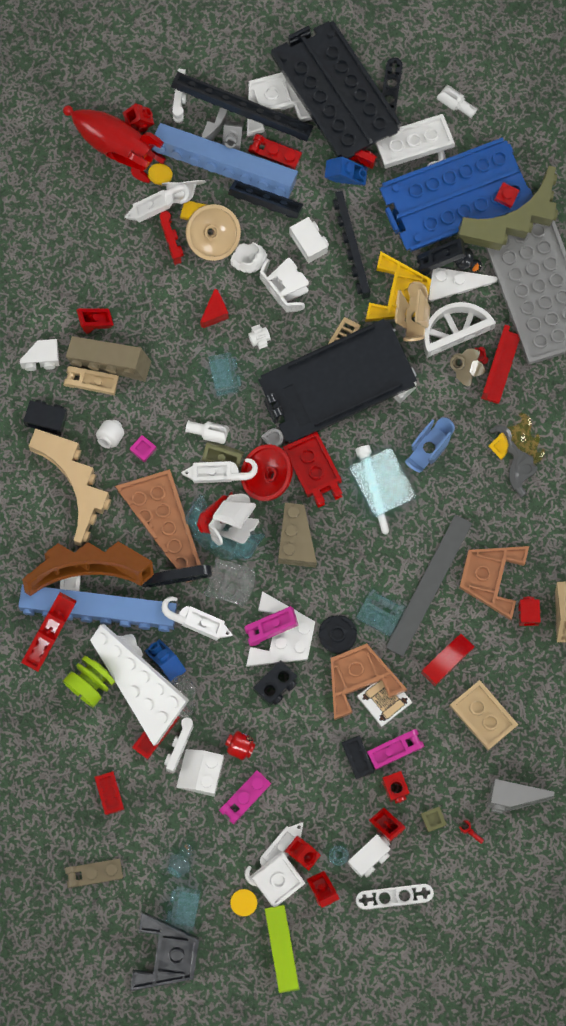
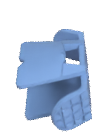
(439, 436)

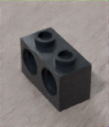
(271, 680)

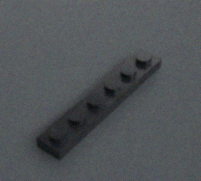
(353, 252)

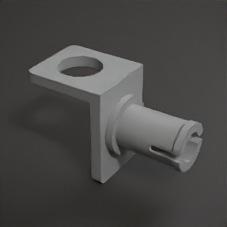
(232, 134)

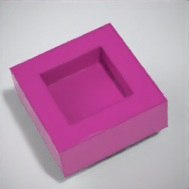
(143, 448)

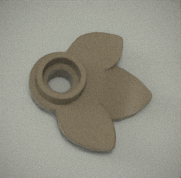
(470, 366)

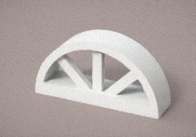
(447, 341)

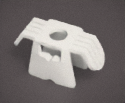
(285, 284)
(235, 513)

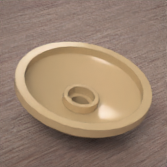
(225, 232)

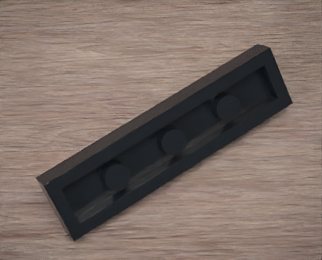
(265, 199)

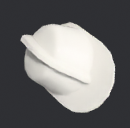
(190, 184)

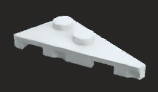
(451, 282)

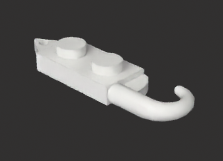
(156, 203)
(197, 621)
(280, 844)

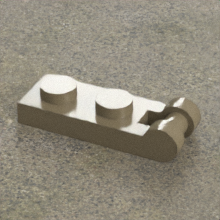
(94, 873)

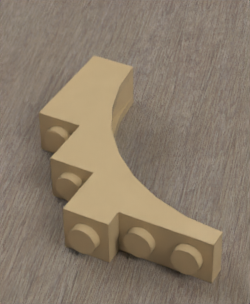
(89, 499)

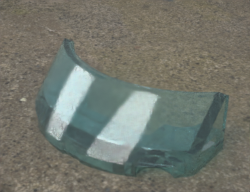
(229, 547)

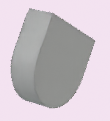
(273, 437)

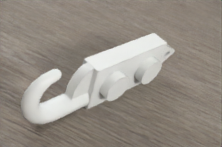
(218, 472)

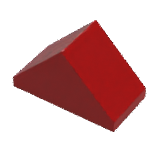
(215, 311)
(387, 825)

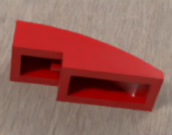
(447, 659)

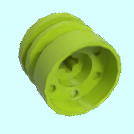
(89, 681)

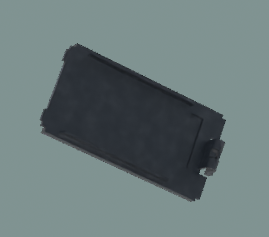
(335, 89)
(337, 381)

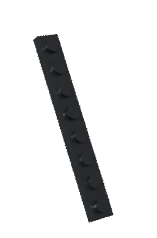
(242, 106)

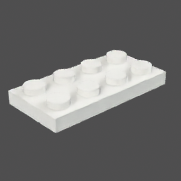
(416, 141)

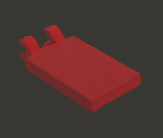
(314, 468)

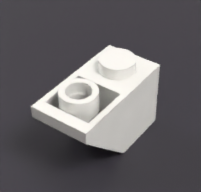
(42, 352)

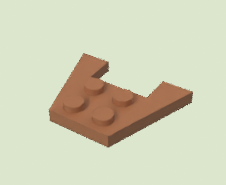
(484, 574)
(358, 670)

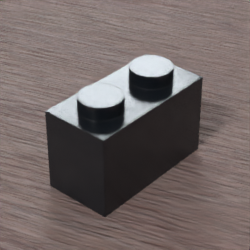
(45, 417)

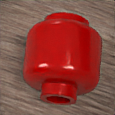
(240, 745)

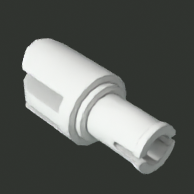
(456, 101)
(209, 431)

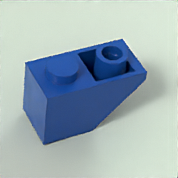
(345, 171)
(165, 660)

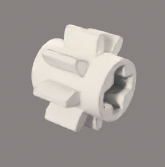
(259, 336)

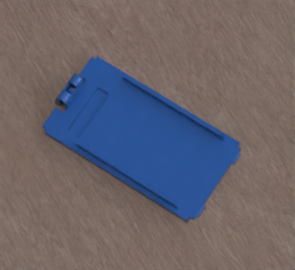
(438, 196)

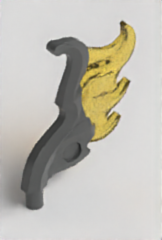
(524, 452)

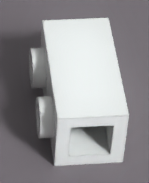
(369, 855)

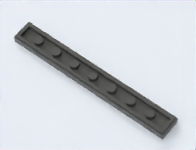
(428, 586)

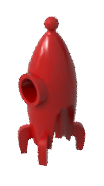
(117, 140)

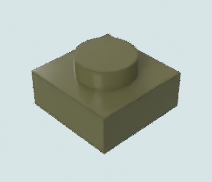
(433, 819)

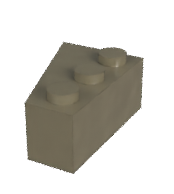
(296, 541)

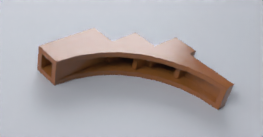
(88, 560)

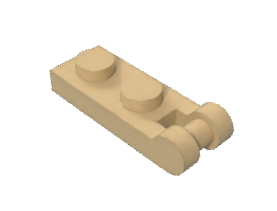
(91, 380)

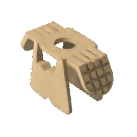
(417, 304)

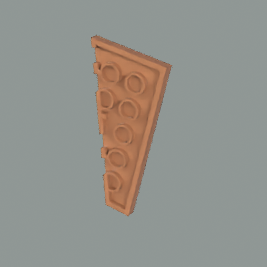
(161, 513)

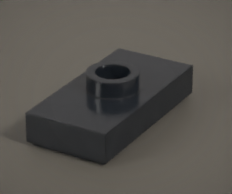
(357, 757)

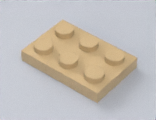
(483, 715)

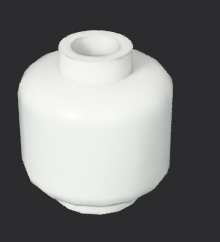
(110, 433)

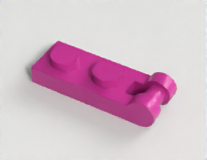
(271, 625)
(394, 749)
(245, 796)

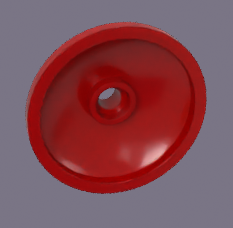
(269, 460)

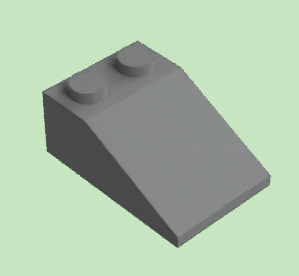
(512, 796)

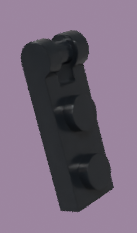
(441, 256)

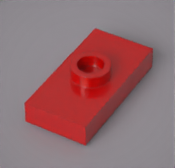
(109, 793)

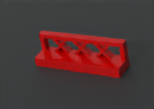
(500, 366)

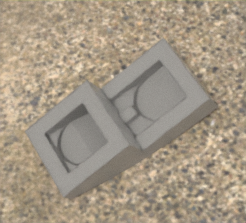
(212, 129)

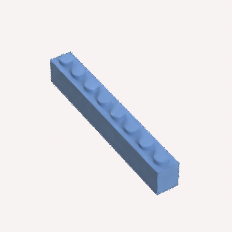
(225, 161)
(102, 608)

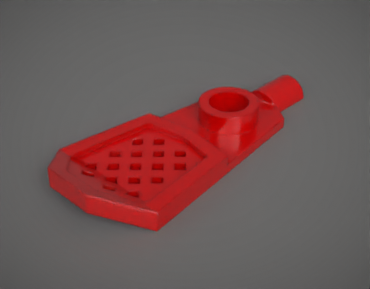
(207, 515)

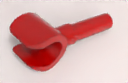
(471, 832)

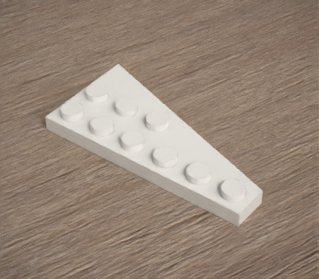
(146, 690)

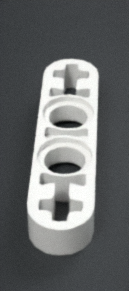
(394, 896)

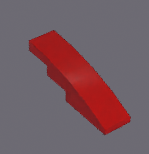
(49, 631)

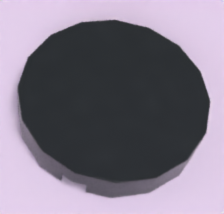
(332, 635)

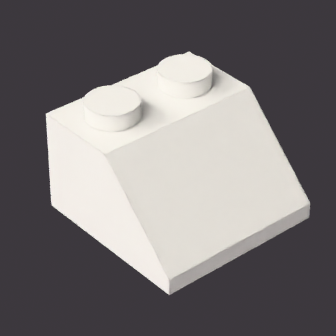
(200, 772)

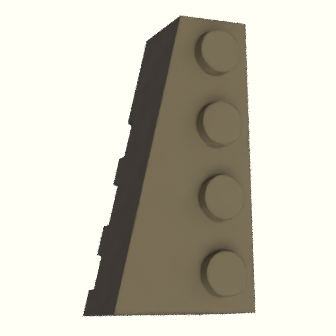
(109, 357)

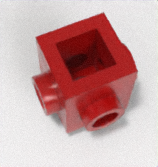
(139, 117)

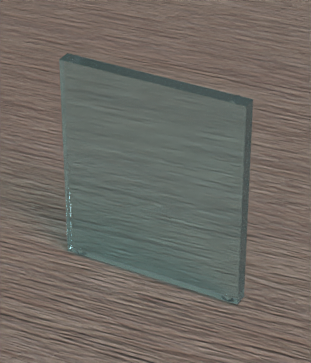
(382, 482)

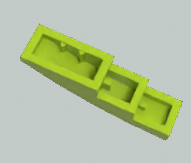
(281, 949)

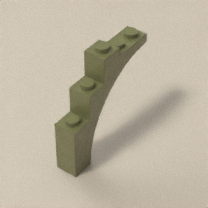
(494, 231)

